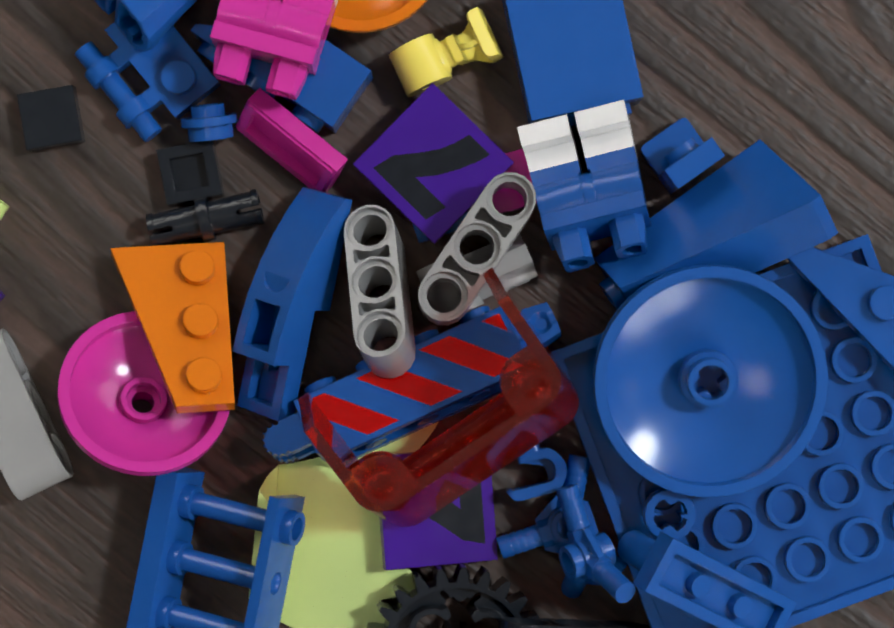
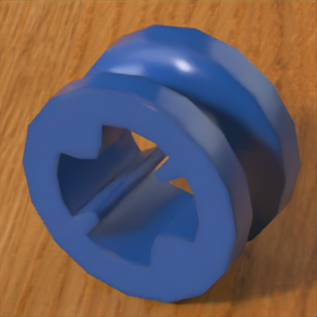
(670, 497)

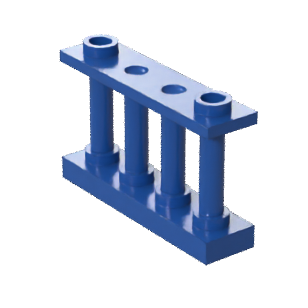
(170, 555)

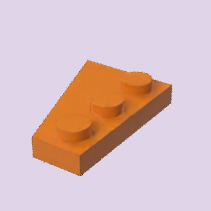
(185, 317)

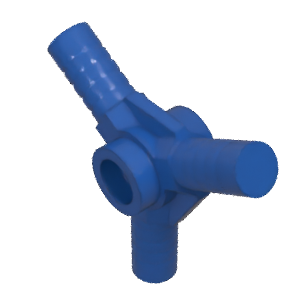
(550, 523)
(588, 556)

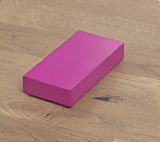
(290, 142)

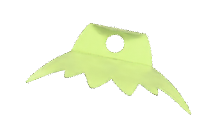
(339, 560)

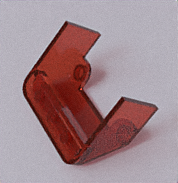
(405, 492)

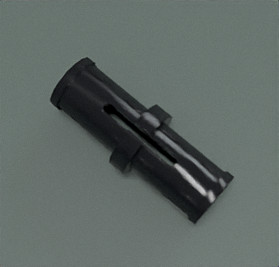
(205, 219)

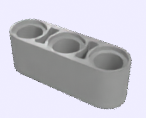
(481, 221)
(368, 269)
(29, 443)

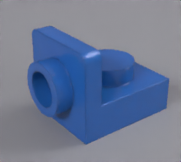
(680, 154)

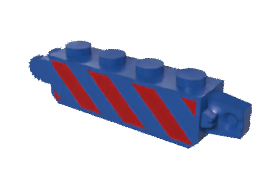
(445, 378)

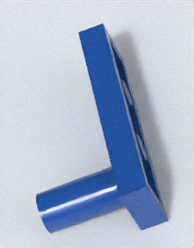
(702, 584)

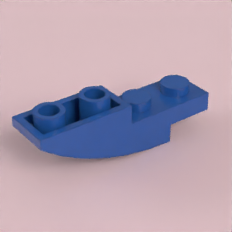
(279, 310)

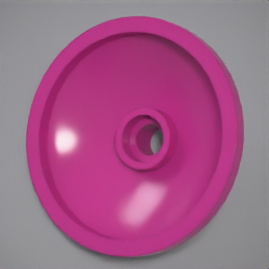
(96, 391)

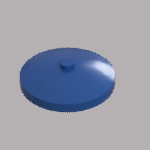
(710, 380)

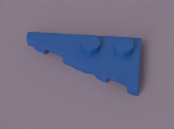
(857, 295)

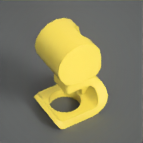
(431, 60)

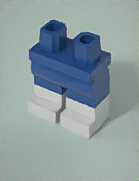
(591, 204)

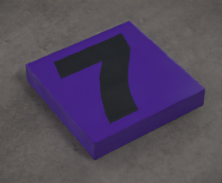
(432, 163)
(453, 535)

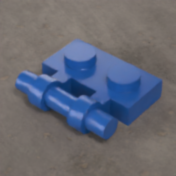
(168, 67)

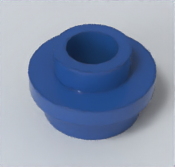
(209, 122)

